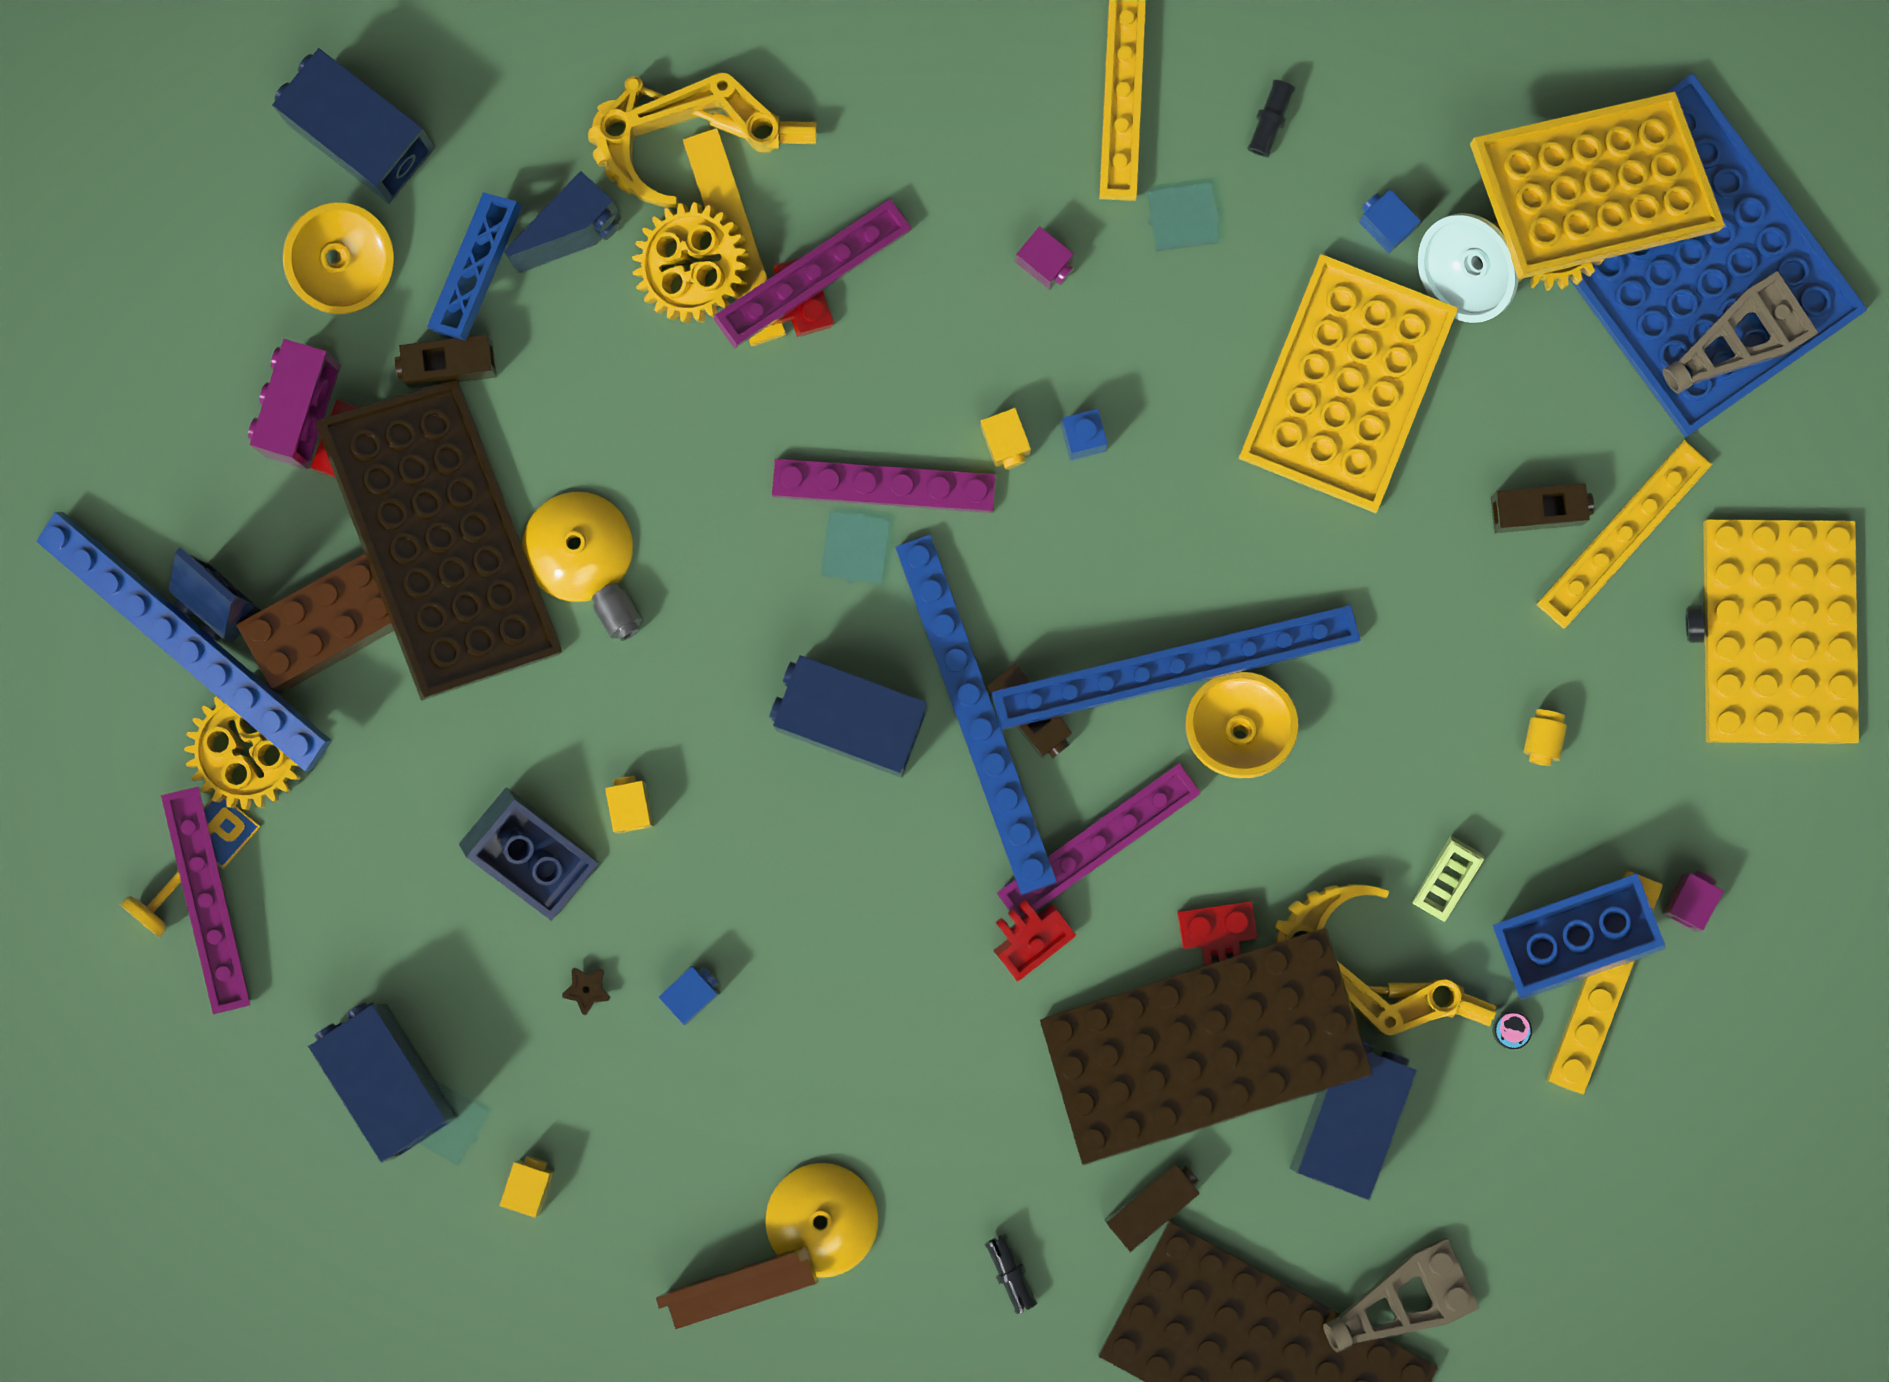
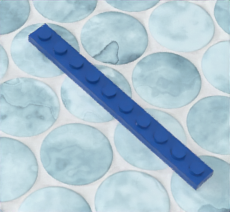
(184, 641)
(1175, 667)
(976, 715)

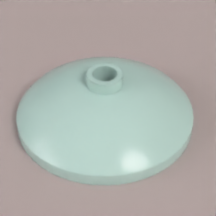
(1455, 275)

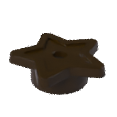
(586, 1000)

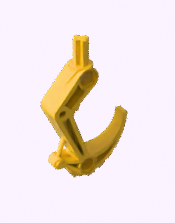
(700, 99)
(1416, 999)

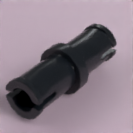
(1271, 118)
(1011, 1274)

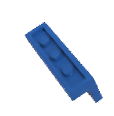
(474, 266)

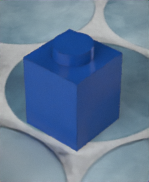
(1388, 220)
(1084, 434)
(690, 994)

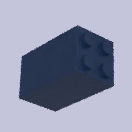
(353, 125)
(848, 715)
(381, 1080)
(1354, 1126)

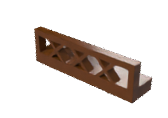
(739, 1287)

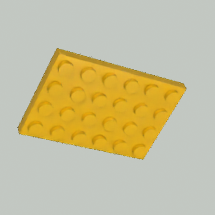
(1596, 184)
(1348, 383)
(1780, 631)

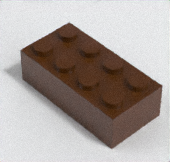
(317, 625)

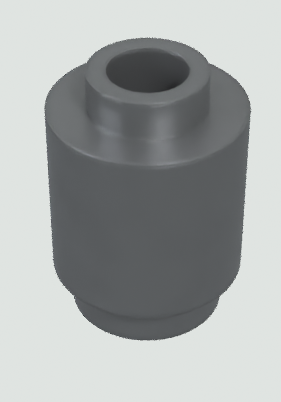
(617, 612)

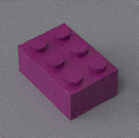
(293, 403)

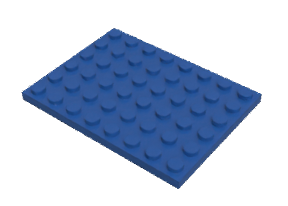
(1672, 293)

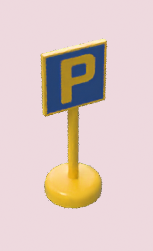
(229, 833)

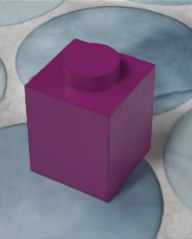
(1045, 259)
(1693, 900)

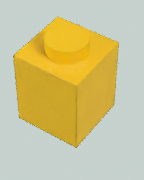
(1006, 439)
(629, 805)
(527, 1186)

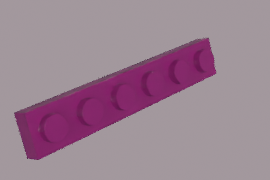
(812, 273)
(883, 485)
(1108, 837)
(205, 900)

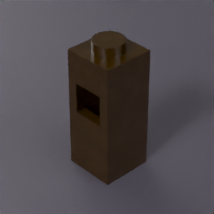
(446, 361)
(1541, 508)
(1044, 735)
(1153, 1205)

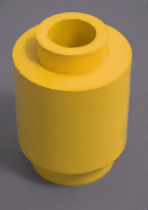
(1545, 737)

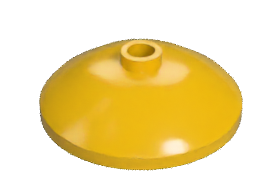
(362, 261)
(599, 560)
(1241, 704)
(829, 1192)

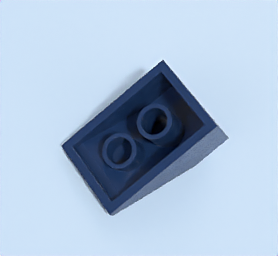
(567, 225)
(209, 596)
(527, 854)

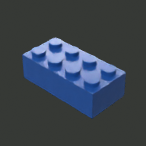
(1579, 937)

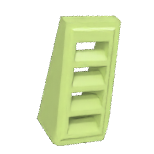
(1444, 858)

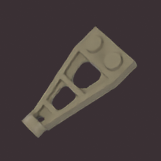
(1777, 312)
(1443, 1281)

